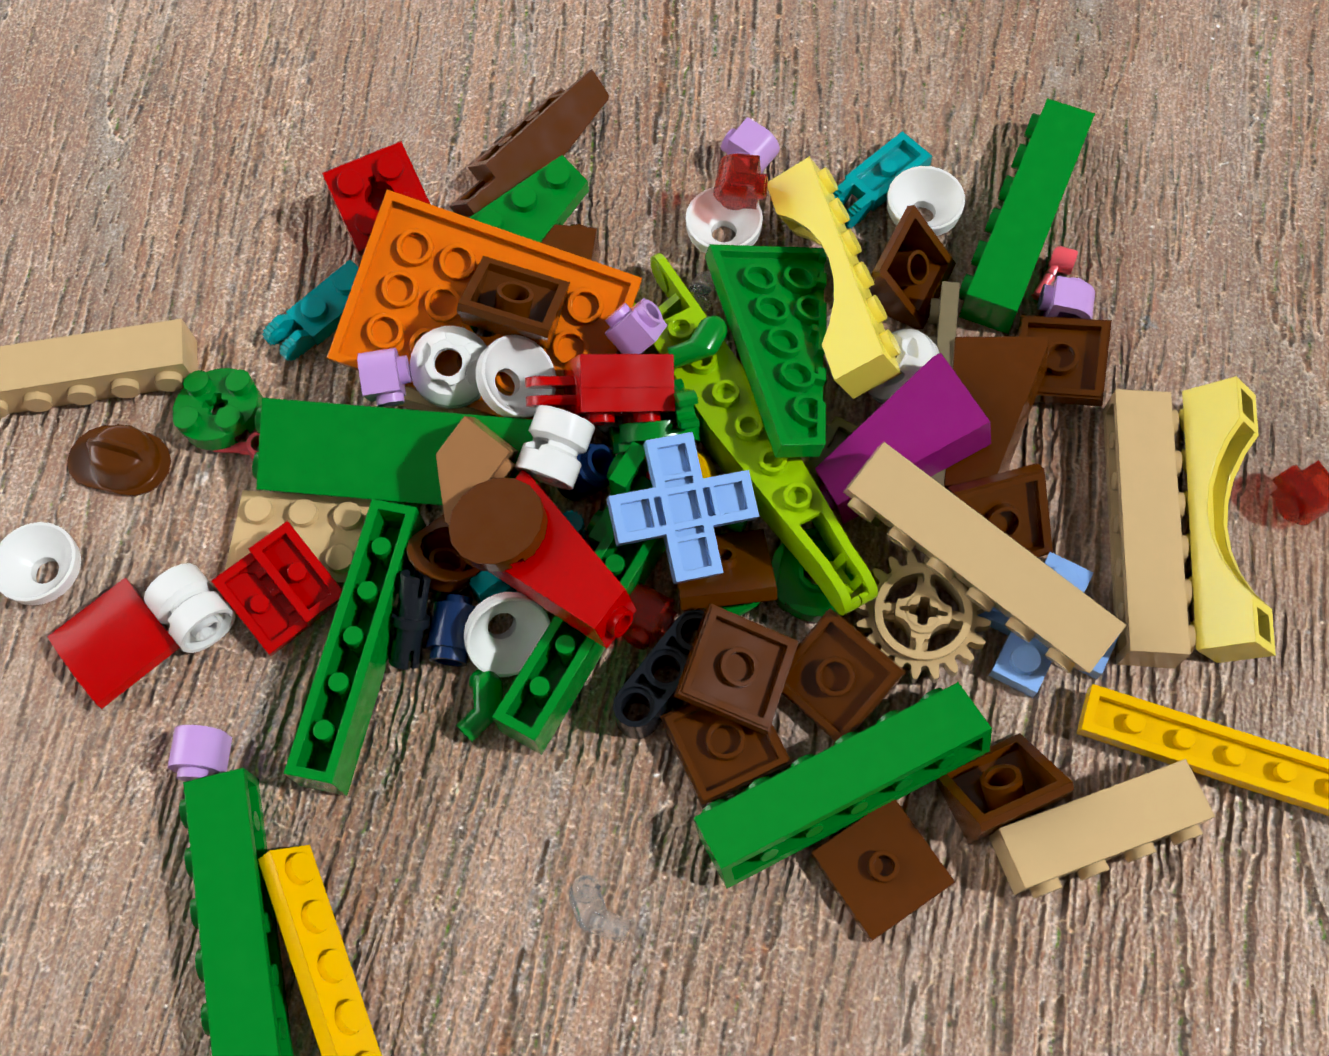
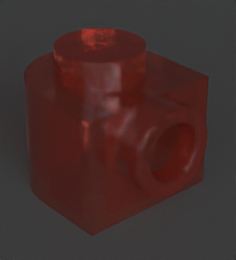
(740, 182)
(1303, 493)
(652, 617)

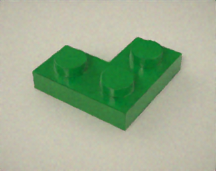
(622, 477)

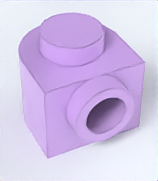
(751, 140)
(1067, 299)
(636, 327)
(384, 376)
(199, 752)

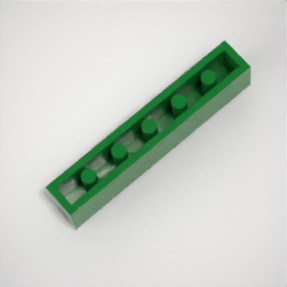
(1026, 215)
(354, 653)
(567, 656)
(842, 783)
(234, 917)

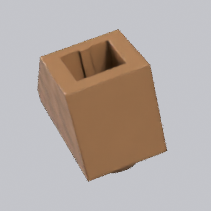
(469, 458)

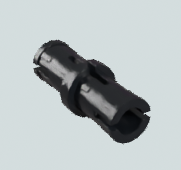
(409, 619)

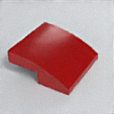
(278, 588)
(113, 643)

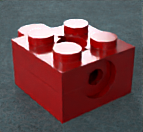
(362, 184)
(611, 387)

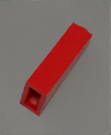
(571, 579)

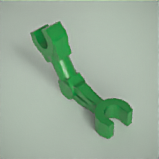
(684, 407)

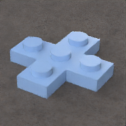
(682, 507)
(1024, 663)

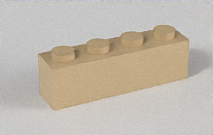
(1102, 827)

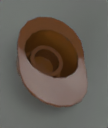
(119, 460)
(437, 558)

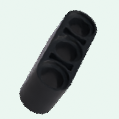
(645, 689)

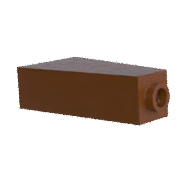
(1004, 381)

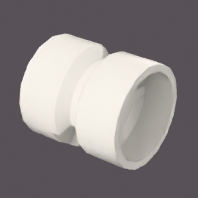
(555, 447)
(190, 607)

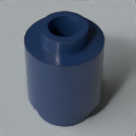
(592, 473)
(447, 630)

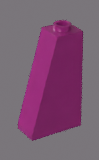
(926, 421)

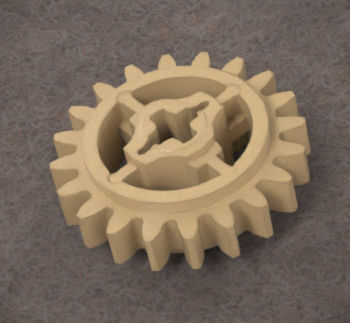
(939, 614)

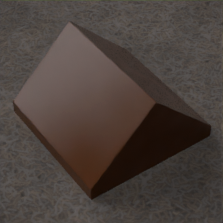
(911, 270)
(513, 301)
(1002, 787)

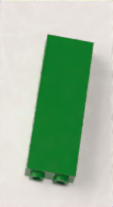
(361, 449)

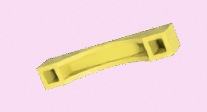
(855, 343)
(1218, 433)

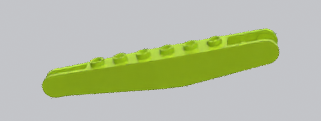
(739, 442)

